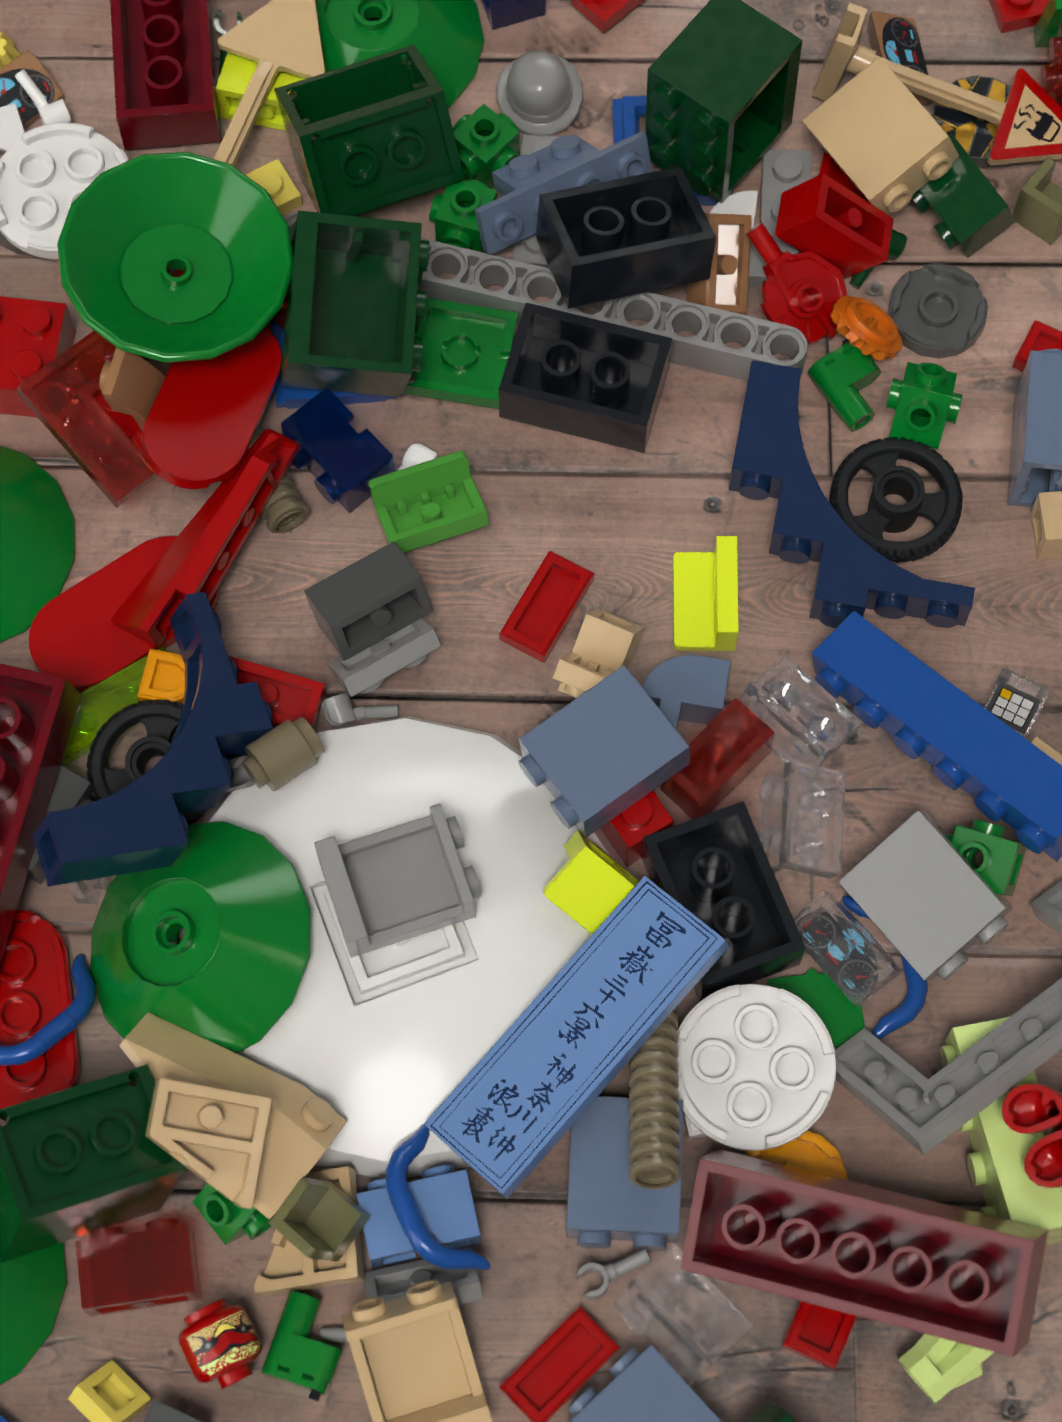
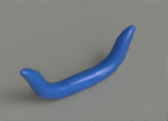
(915, 996)
(60, 1025)
(410, 1216)

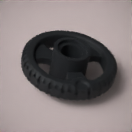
(880, 460)
(161, 722)

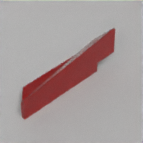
(209, 541)

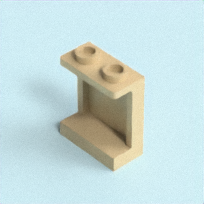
(882, 137)
(416, 1357)

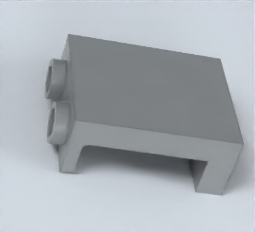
(399, 882)
(926, 897)

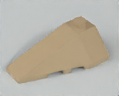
(298, 1120)

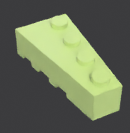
(1001, 1152)

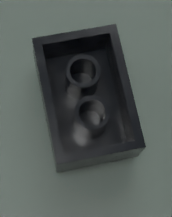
(625, 237)
(584, 377)
(727, 882)

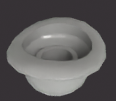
(540, 93)

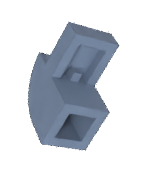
(689, 688)

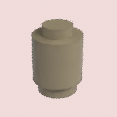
(282, 753)

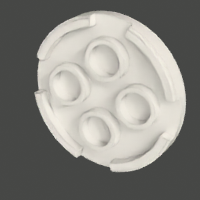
(44, 177)
(754, 1067)

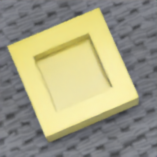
(278, 185)
(109, 1396)

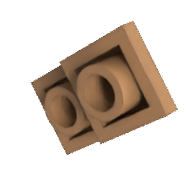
(130, 385)

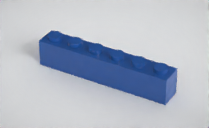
(945, 729)

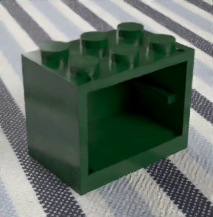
(721, 95)
(370, 133)
(354, 304)
(80, 1163)

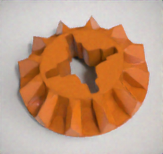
(867, 327)

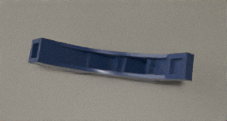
(807, 528)
(144, 821)

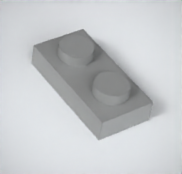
(400, 650)
(395, 1280)

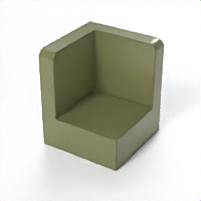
(1041, 204)
(319, 1219)

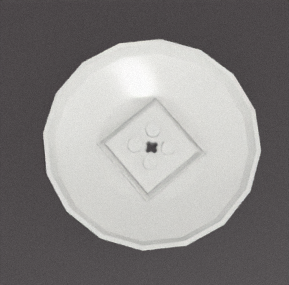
(412, 1019)

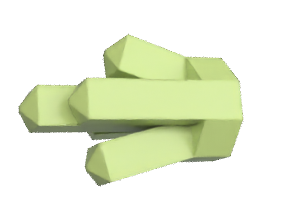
(942, 1365)

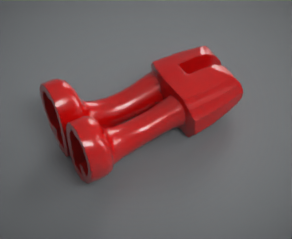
(1034, 1110)

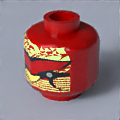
(220, 1343)

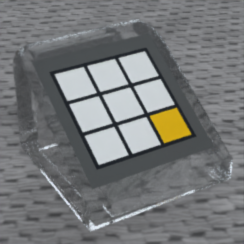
(1016, 701)

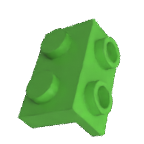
(428, 502)

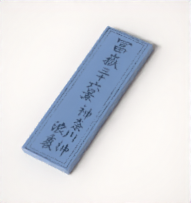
(576, 1036)

